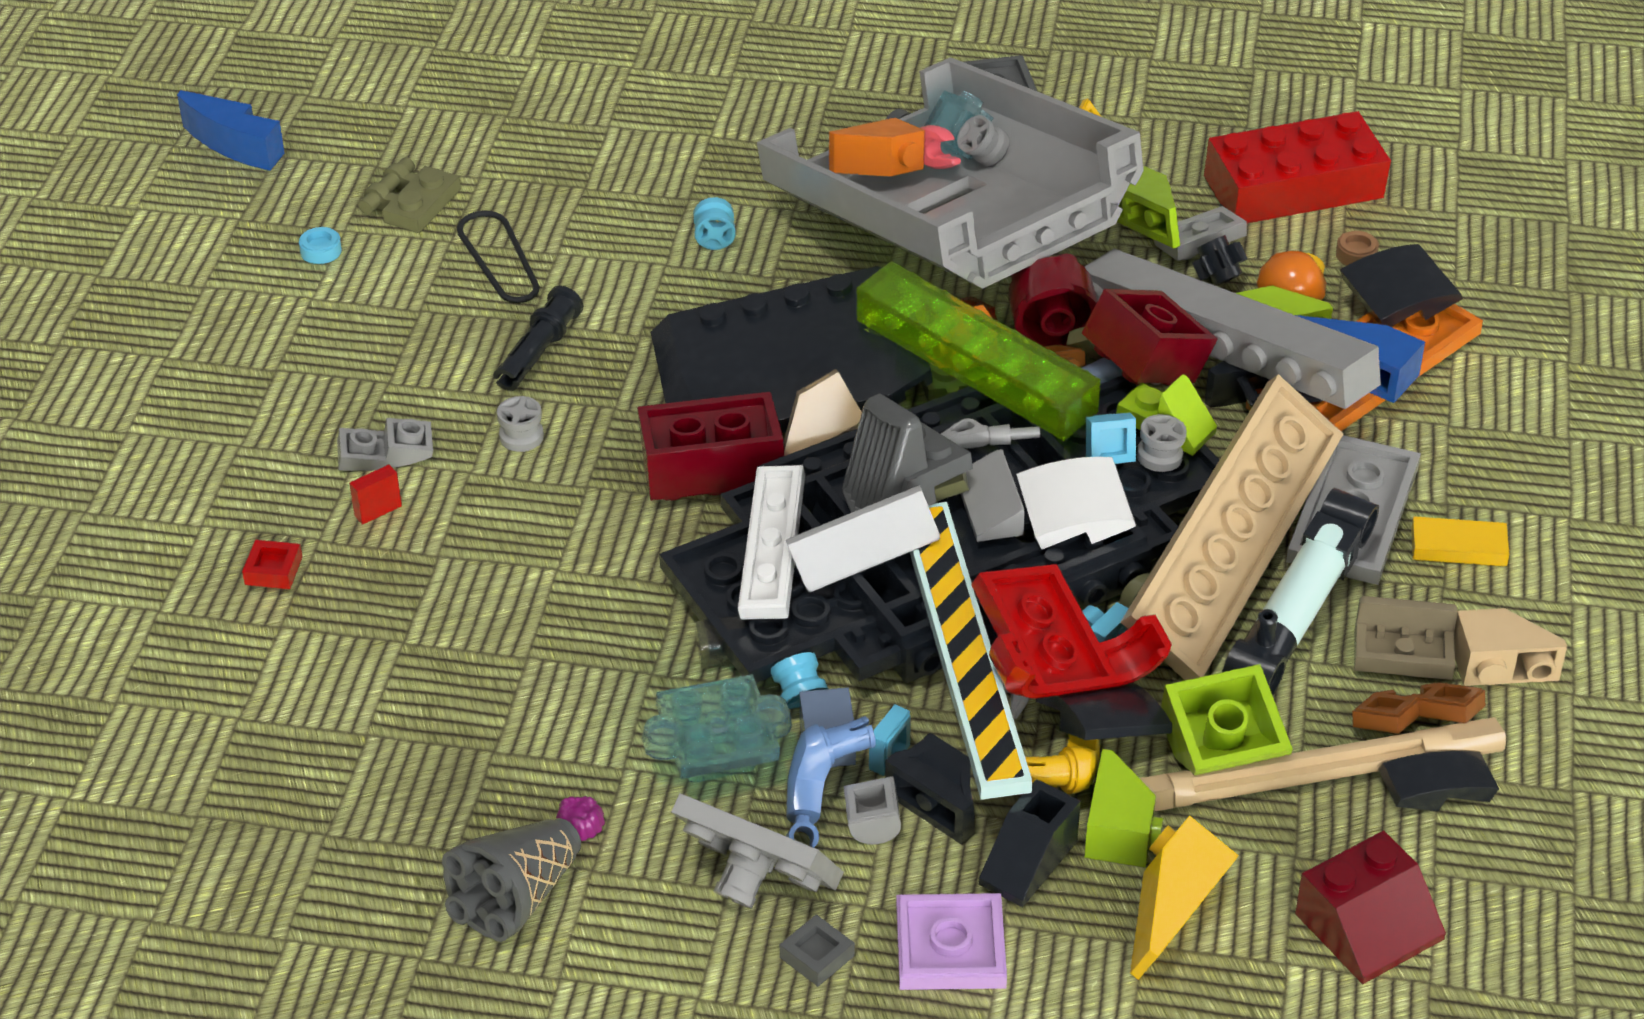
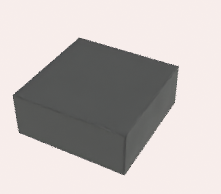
(817, 950)

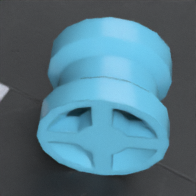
(708, 231)
(797, 675)

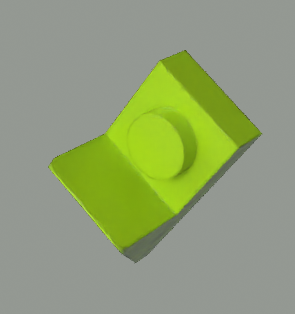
(1178, 401)

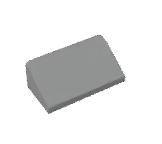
(993, 499)

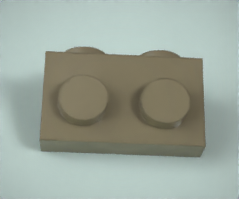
(1405, 637)

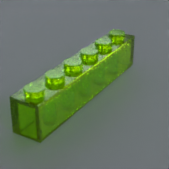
(978, 350)

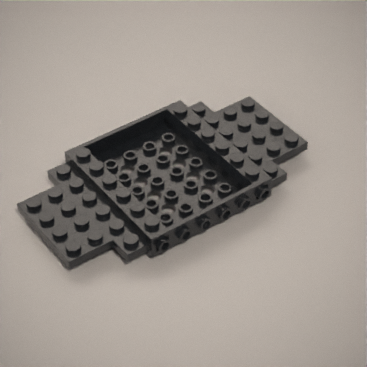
(879, 613)

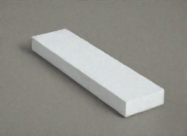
(768, 561)

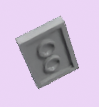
(753, 852)

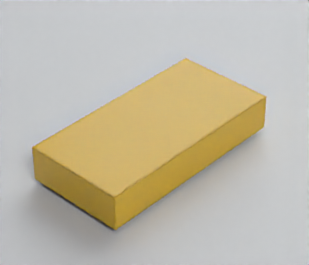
(1460, 541)

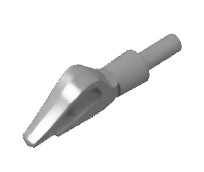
(971, 434)

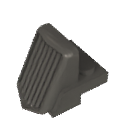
(896, 454)

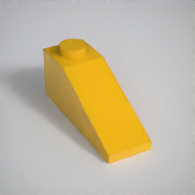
(1174, 886)

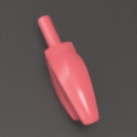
(933, 154)

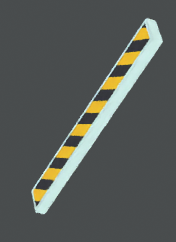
(969, 672)

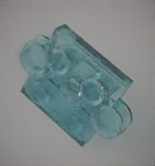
(717, 728)

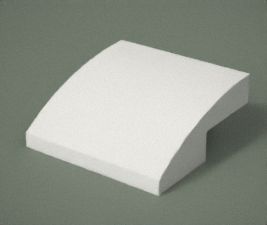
(1075, 499)

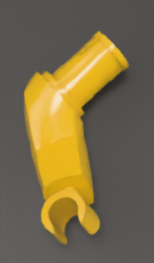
(1070, 769)

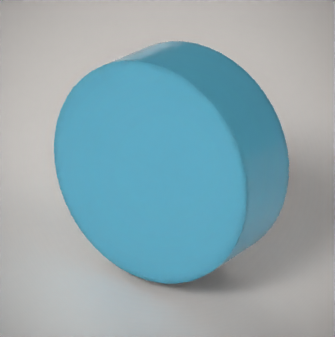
(320, 245)

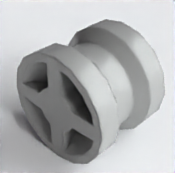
(983, 140)
(520, 423)
(1161, 443)

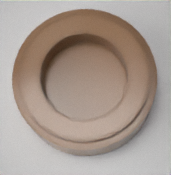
(1355, 245)

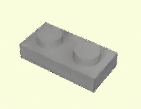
(1204, 228)

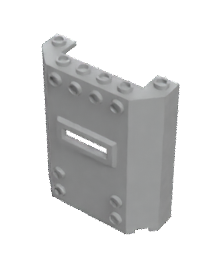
(973, 219)

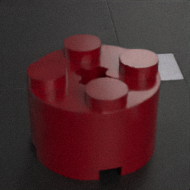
(1051, 299)

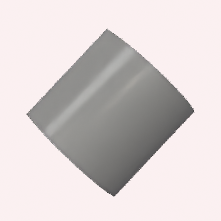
(873, 810)

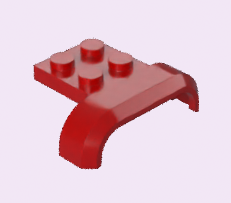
(1048, 643)

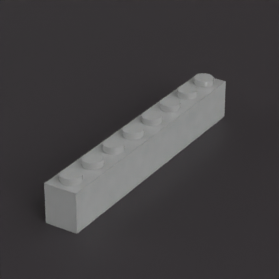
(1255, 334)

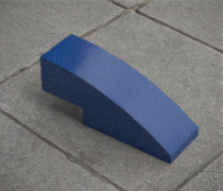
(232, 129)

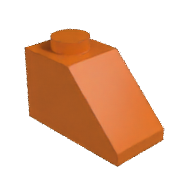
(877, 148)

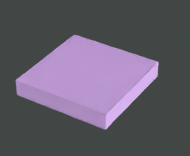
(951, 941)

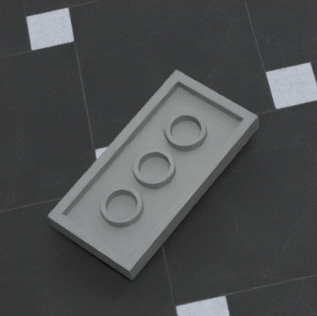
(1374, 474)

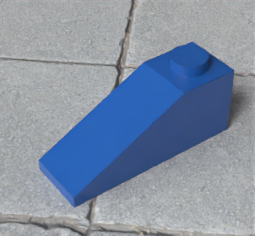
(1398, 353)

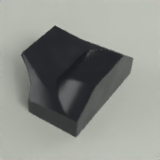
(935, 785)

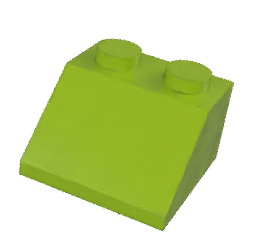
(1224, 720)

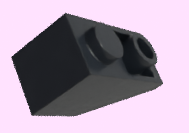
(1031, 843)

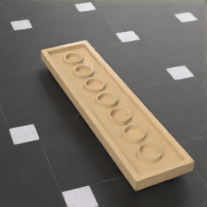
(1235, 526)

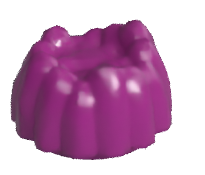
(583, 814)

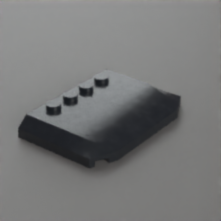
(781, 345)

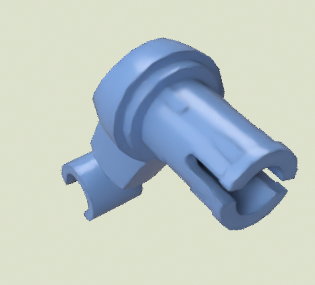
(811, 765)

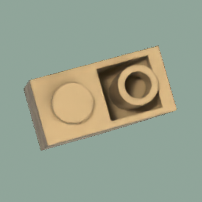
(821, 413)
(1505, 649)

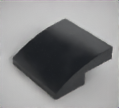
(1400, 284)
(1110, 713)

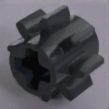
(1219, 260)

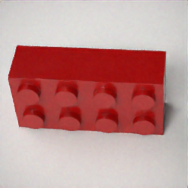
(1297, 167)

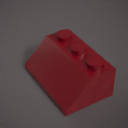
(707, 444)

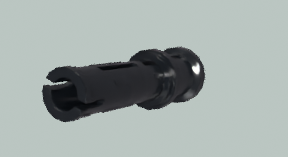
(546, 327)

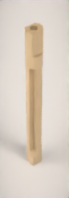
(1321, 764)

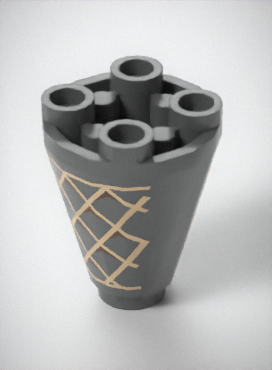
(506, 875)

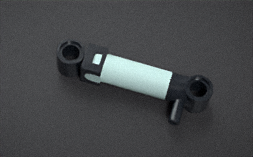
(1326, 555)

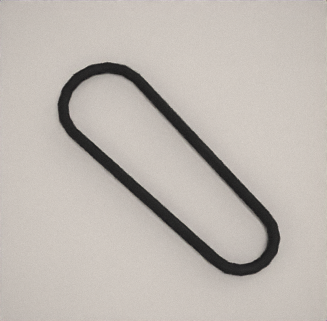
(487, 272)

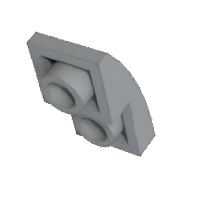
(398, 445)

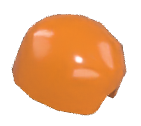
(1293, 272)

